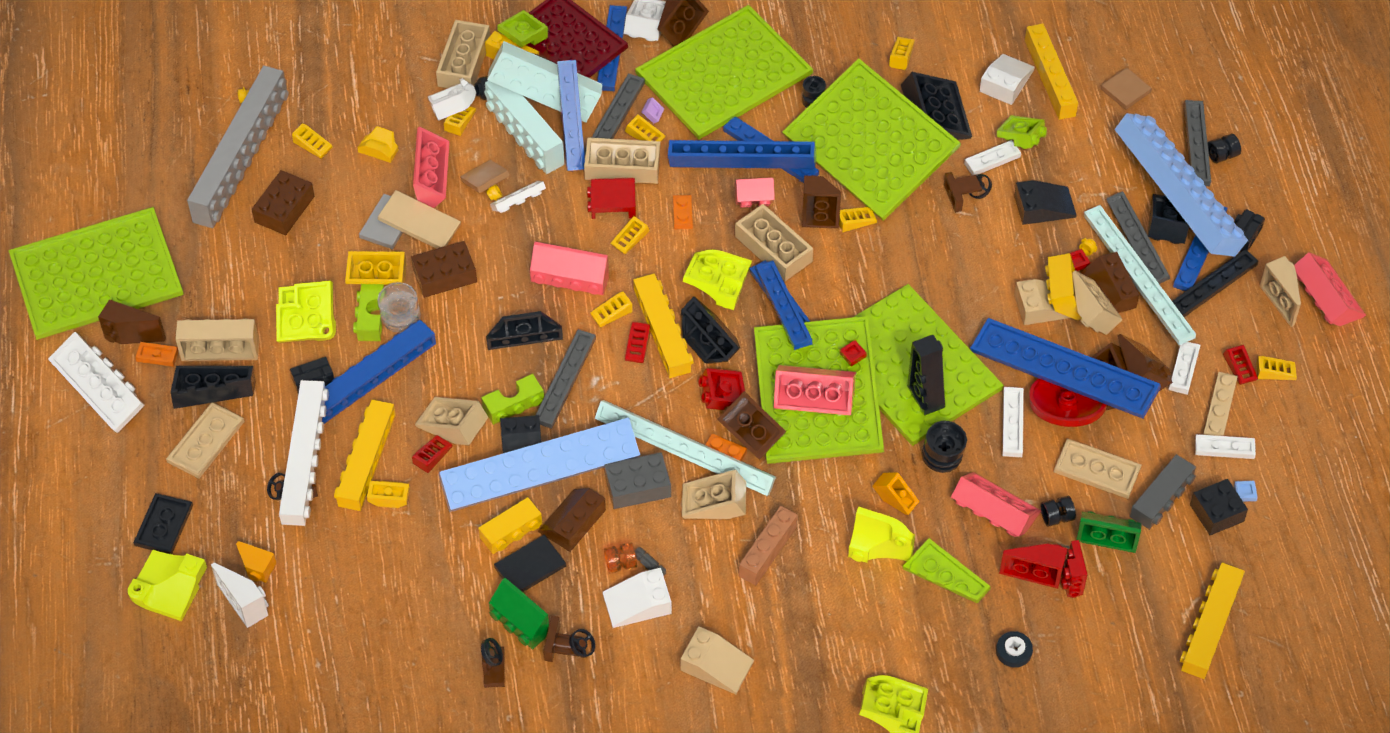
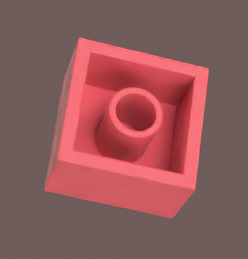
(754, 191)

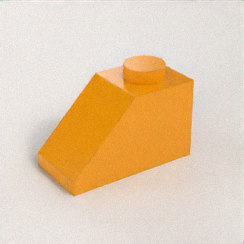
(895, 492)
(256, 561)

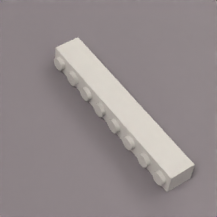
(303, 453)

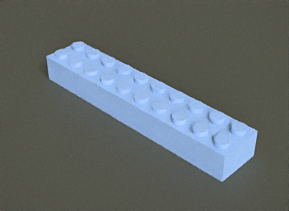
(1181, 185)
(538, 464)

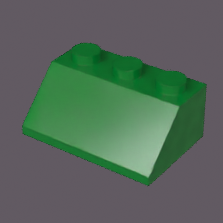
(1109, 532)
(519, 614)

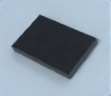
(163, 523)
(531, 564)

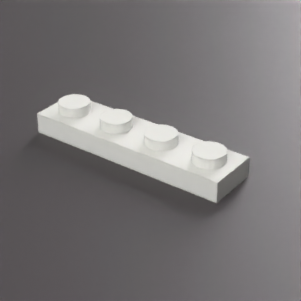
(1012, 422)

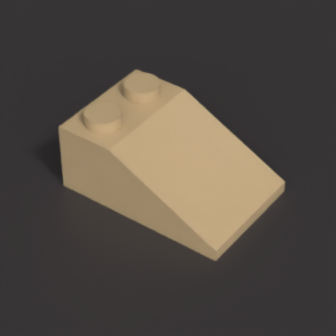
(1281, 287)
(1034, 303)
(1094, 305)
(453, 419)
(715, 497)
(715, 661)

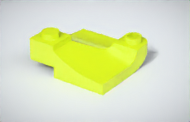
(718, 275)
(305, 312)
(880, 537)
(168, 583)
(894, 703)

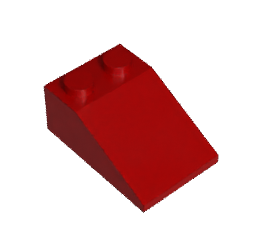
(1035, 563)

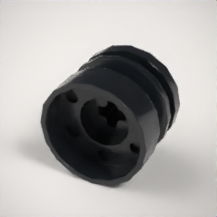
(944, 446)

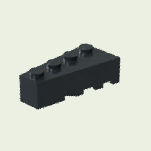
(926, 374)
(211, 384)

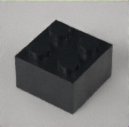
(1218, 507)

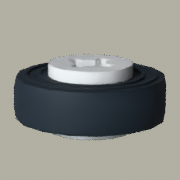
(1008, 654)

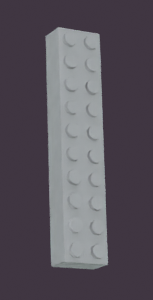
(238, 147)

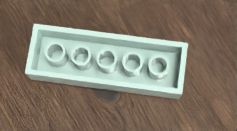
(538, 79)
(526, 126)

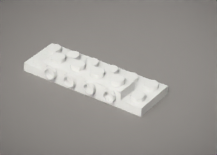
(97, 381)

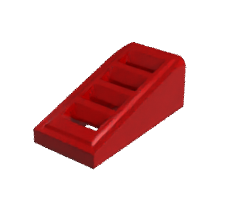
(642, 331)
(1232, 362)
(428, 465)

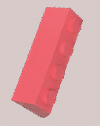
(430, 167)
(569, 268)
(1328, 290)
(814, 390)
(995, 504)

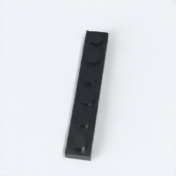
(1215, 282)

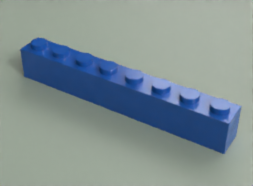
(742, 154)
(377, 367)

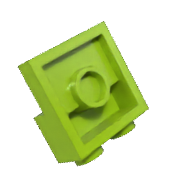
(523, 29)
(1023, 130)

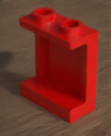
(612, 196)

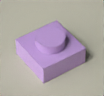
(652, 110)

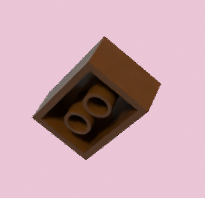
(283, 202)
(444, 269)

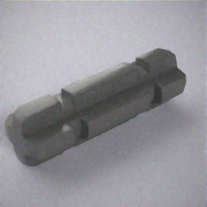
(647, 560)

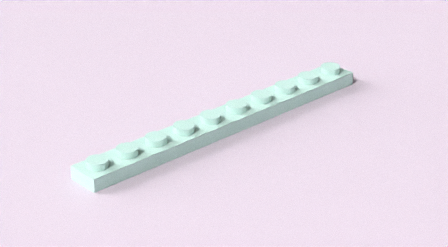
(1140, 276)
(686, 447)

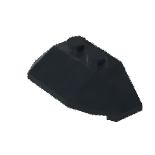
(523, 330)
(707, 333)

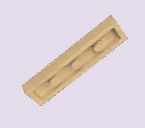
(1220, 404)

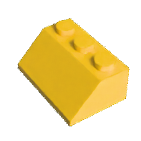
(375, 267)
(1062, 285)

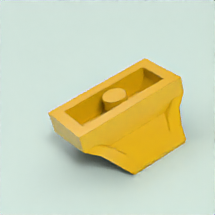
(379, 144)
(388, 494)

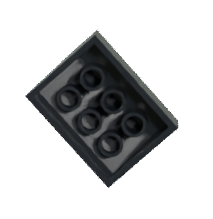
(940, 101)

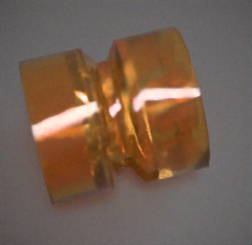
(613, 559)

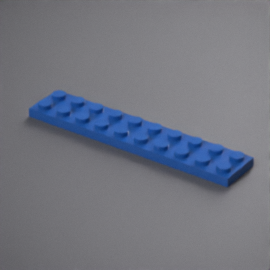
(1066, 368)

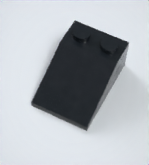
(1043, 202)
(1166, 221)
(520, 432)

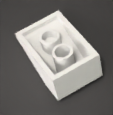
(644, 19)
(1005, 78)
(242, 594)
(638, 598)

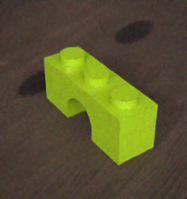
(368, 325)
(498, 406)

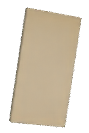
(419, 220)
(205, 440)
(1097, 468)

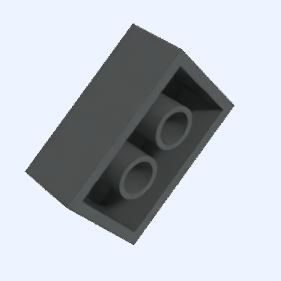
(637, 480)

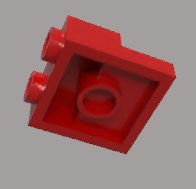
(720, 387)
(1074, 571)

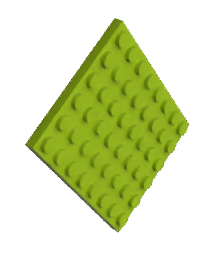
(724, 71)
(872, 139)
(77, 272)
(893, 328)
(815, 433)

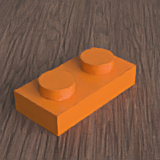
(682, 212)
(157, 354)
(726, 447)

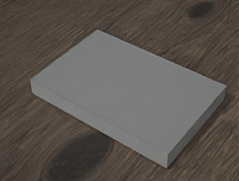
(377, 231)

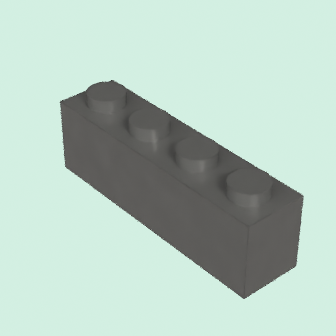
(1163, 492)

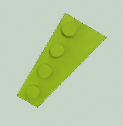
(944, 570)

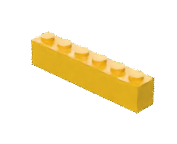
(1051, 71)
(663, 327)
(365, 455)
(1212, 621)

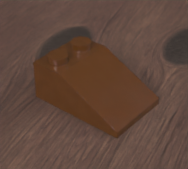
(681, 19)
(130, 325)
(1143, 362)
(751, 425)

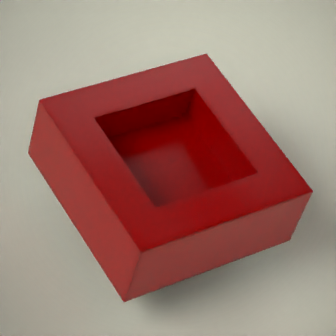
(1079, 260)
(853, 353)

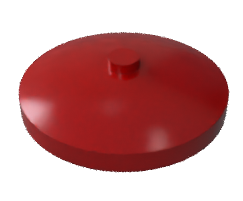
(1063, 406)

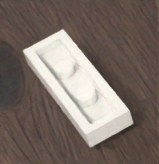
(992, 158)
(518, 197)
(1184, 367)
(1225, 446)

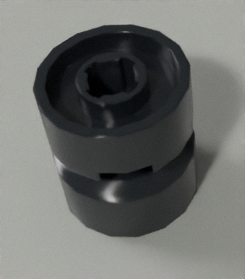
(812, 88)
(1224, 148)
(1058, 511)

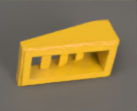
(901, 54)
(644, 125)
(459, 128)
(304, 132)
(634, 222)
(847, 225)
(621, 311)
(1263, 373)

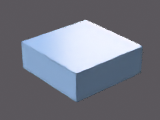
(1246, 490)

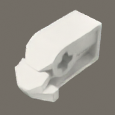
(452, 99)

